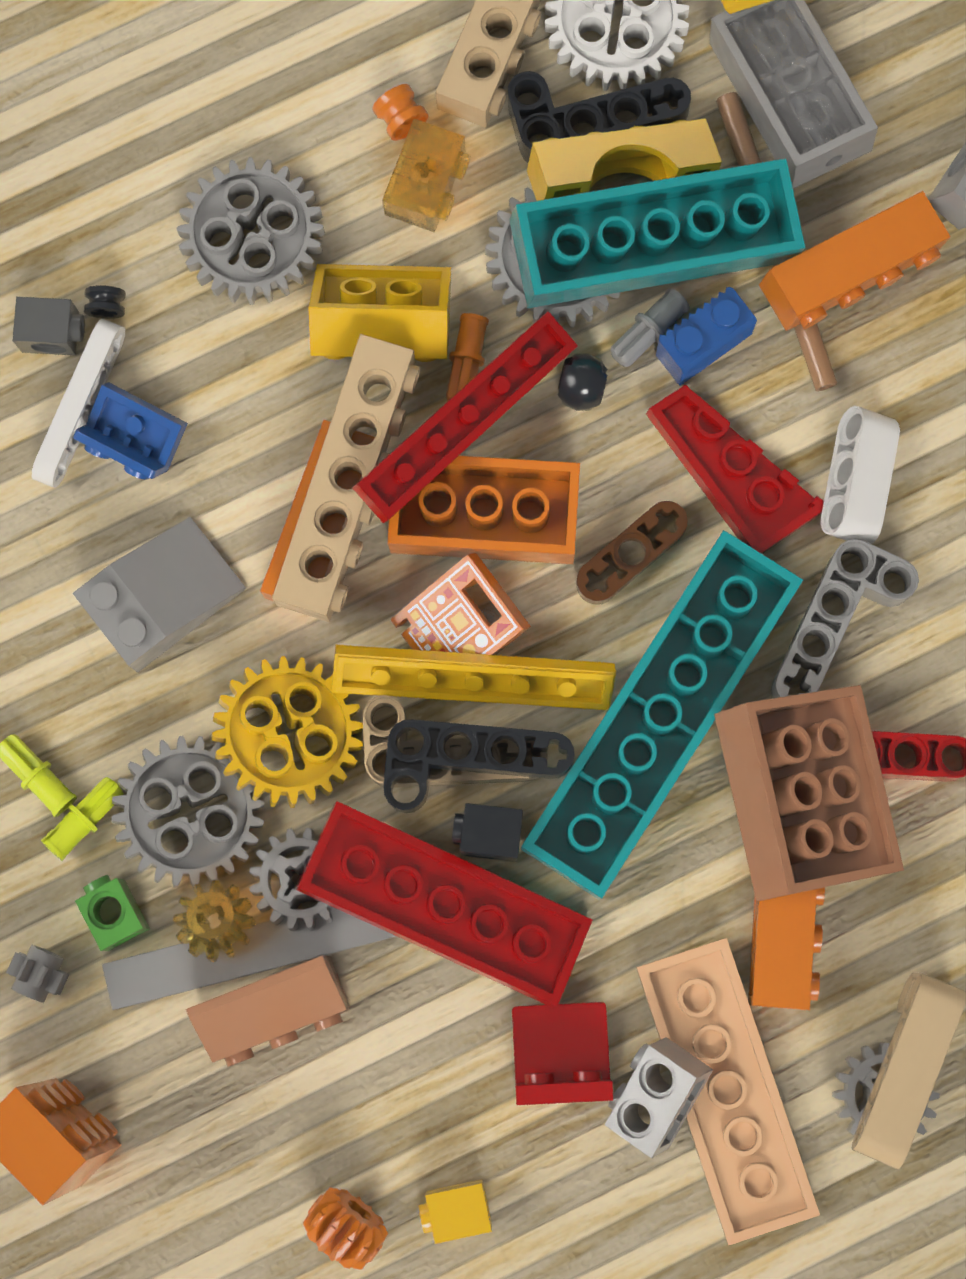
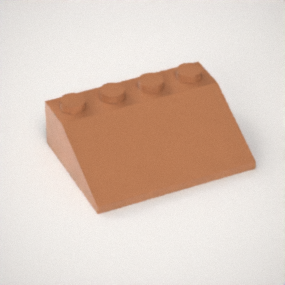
(808, 791)

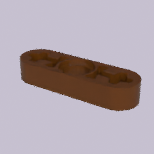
(649, 522)

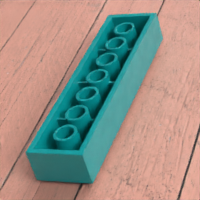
(661, 715)

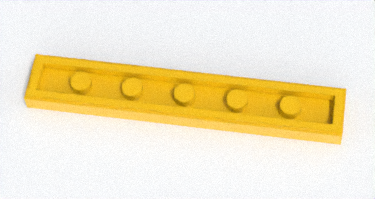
(473, 677)

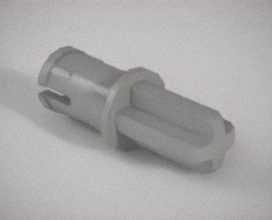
(649, 327)

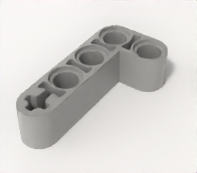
(831, 628)

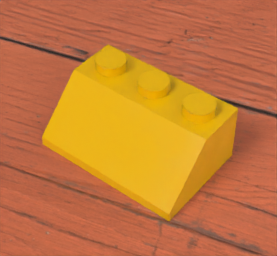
(382, 302)

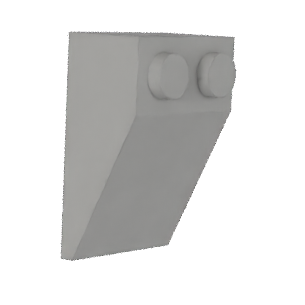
(159, 593)

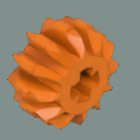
(345, 1228)

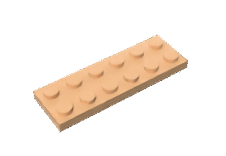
(739, 1112)

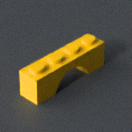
(655, 151)

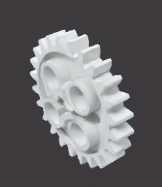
(657, 25)

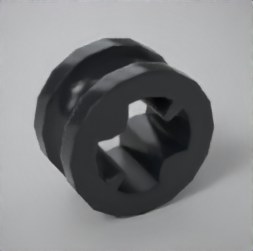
(104, 302)

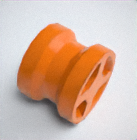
(399, 110)

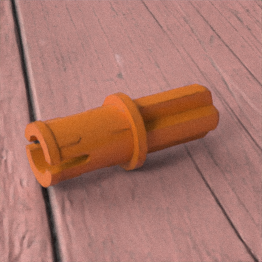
(467, 353)

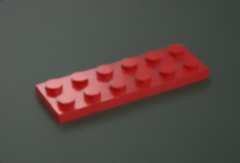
(444, 904)

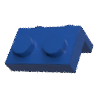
(131, 432)

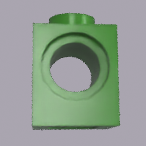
(128, 926)

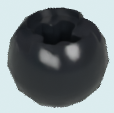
(582, 382)

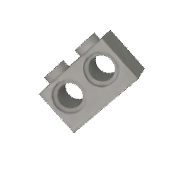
(665, 1102)

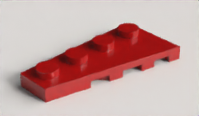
(741, 483)

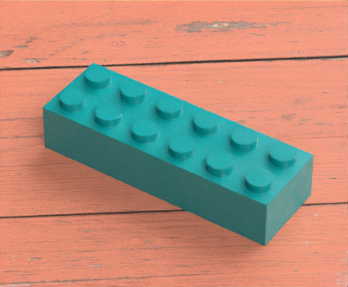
(656, 233)

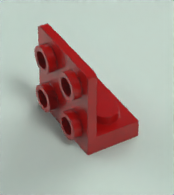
(561, 1053)

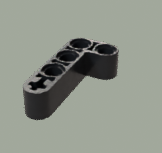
(596, 111)
(478, 760)

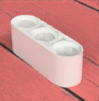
(860, 475)

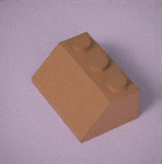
(270, 1010)

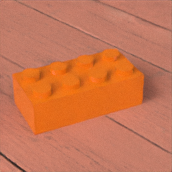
(493, 510)
(52, 1138)

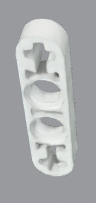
(78, 402)

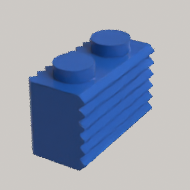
(705, 335)

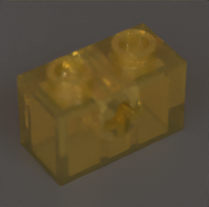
(426, 151)

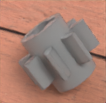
(37, 973)

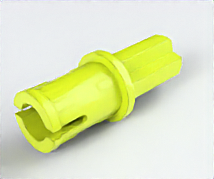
(36, 775)
(82, 818)

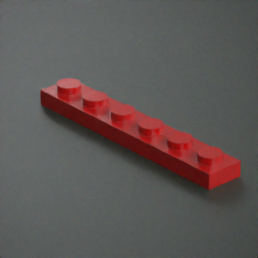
(464, 417)

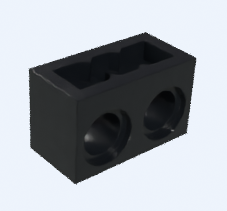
(488, 832)

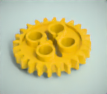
(248, 743)

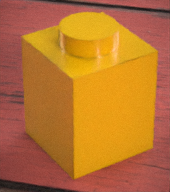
(456, 1212)

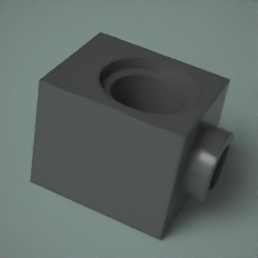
(47, 326)

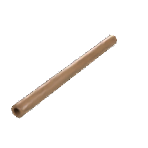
(746, 154)

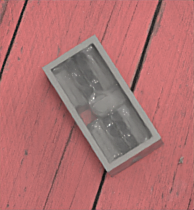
(793, 87)

